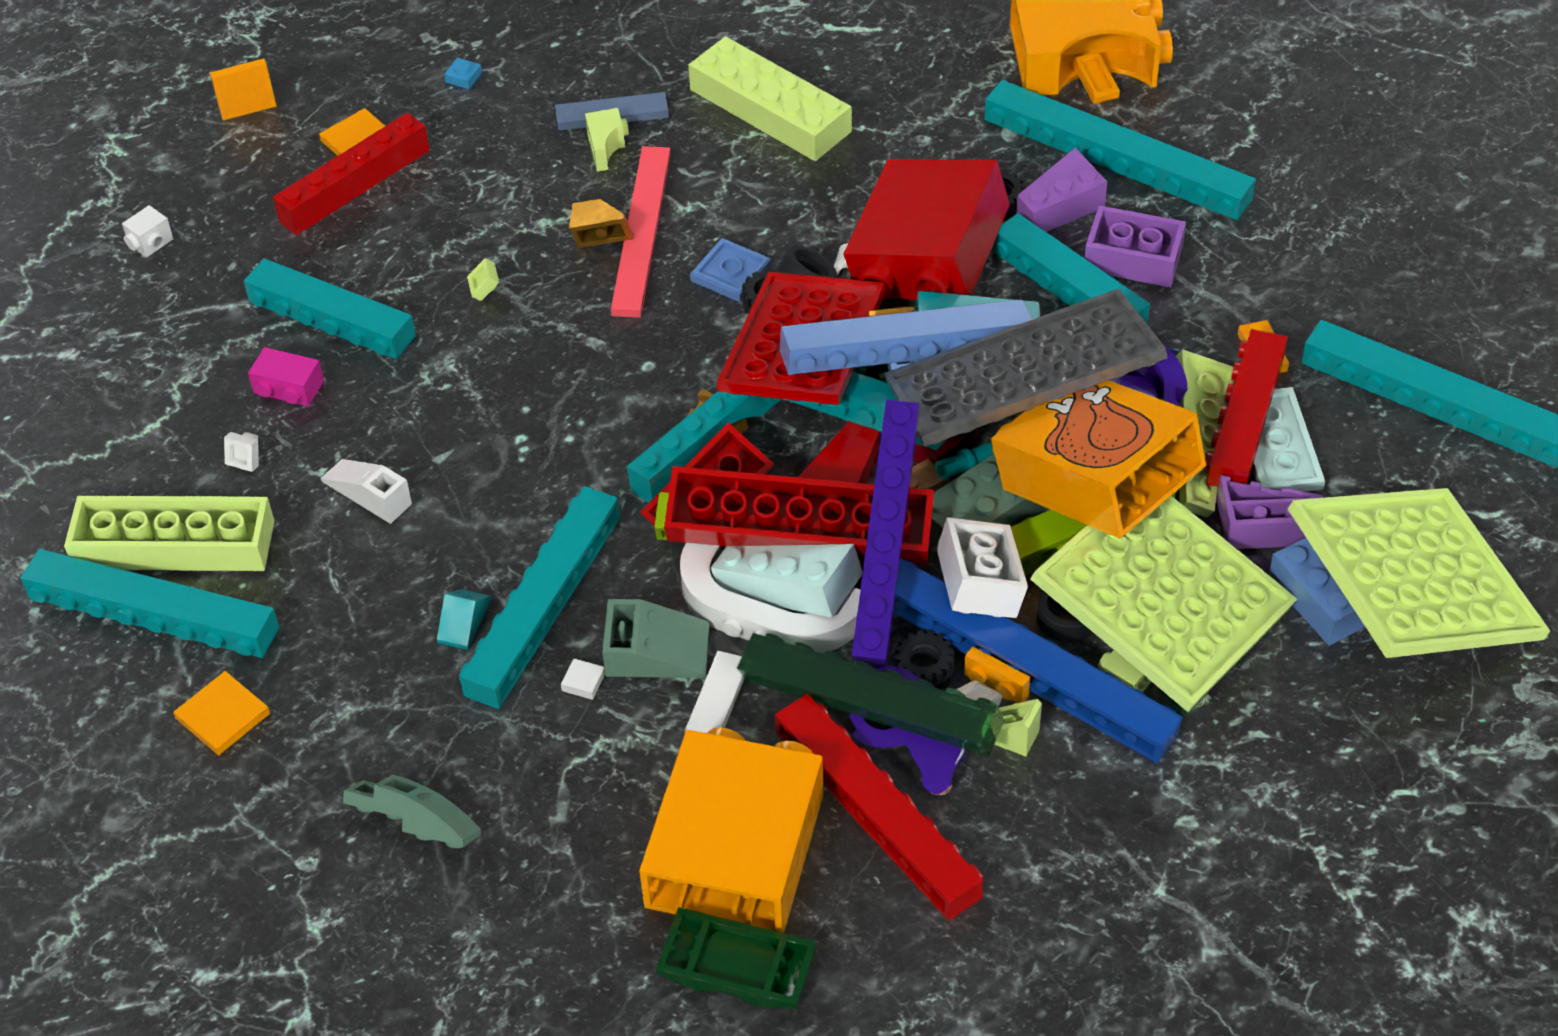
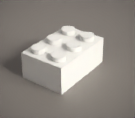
(981, 568)

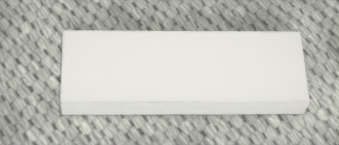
(717, 694)

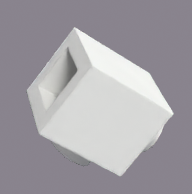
(147, 231)

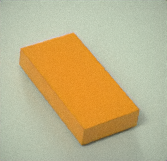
(1096, 77)

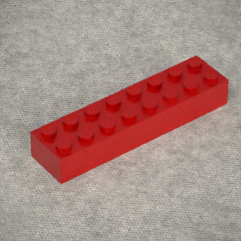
(784, 510)

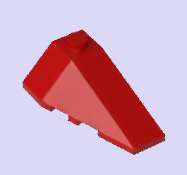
(724, 452)

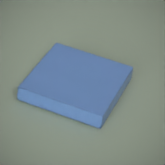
(728, 267)

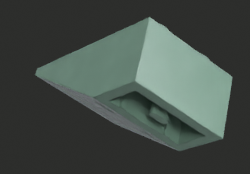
(653, 641)

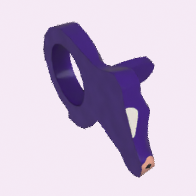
(934, 758)

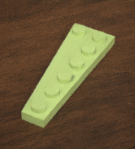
(1205, 395)

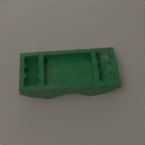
(736, 959)

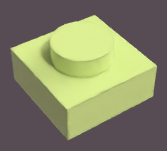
(483, 279)

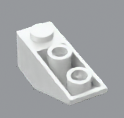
(371, 487)

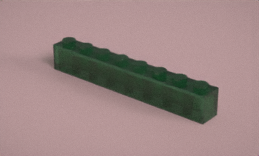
(872, 694)

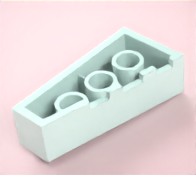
(791, 576)

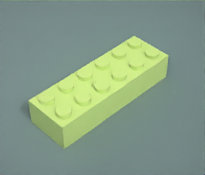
(770, 98)
(172, 532)

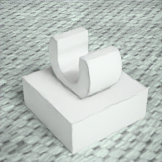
(241, 451)

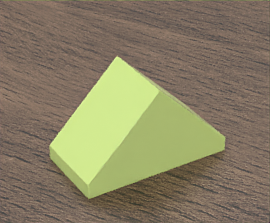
(1019, 726)

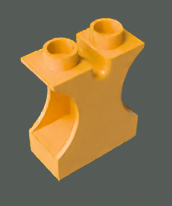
(1056, 31)

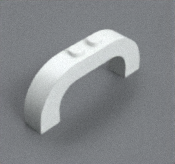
(744, 616)

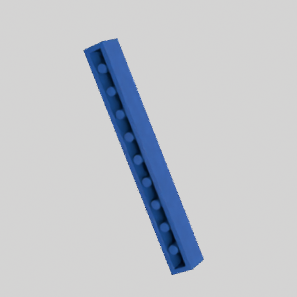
(1053, 672)

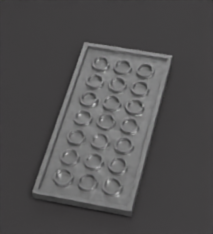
(1026, 366)

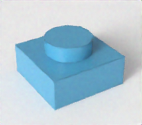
(463, 73)

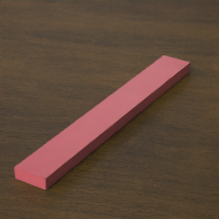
(643, 220)

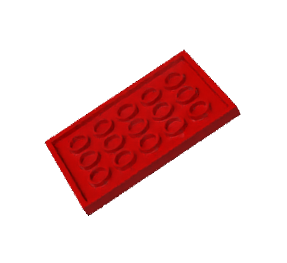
(787, 300)

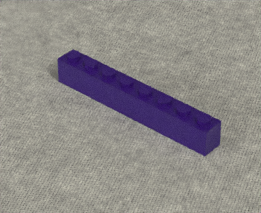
(886, 533)

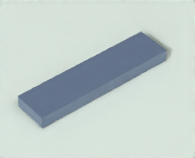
(630, 107)

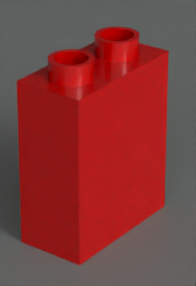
(928, 226)

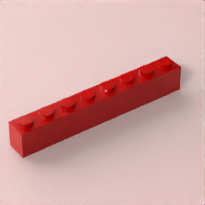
(883, 810)

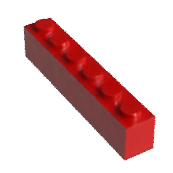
(351, 173)
(1247, 407)

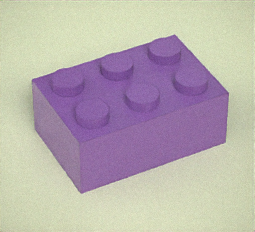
(1135, 245)

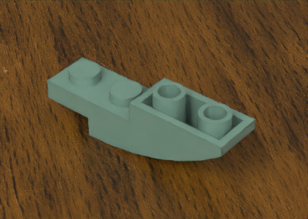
(422, 809)

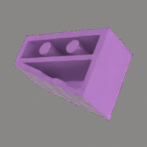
(1063, 193)
(1258, 515)

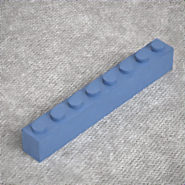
(892, 336)

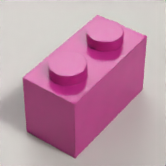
(286, 376)

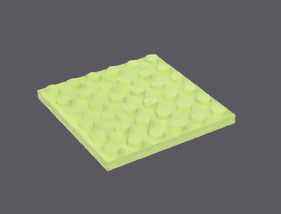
(1417, 572)
(1167, 598)

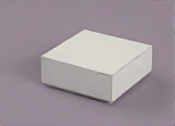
(583, 679)

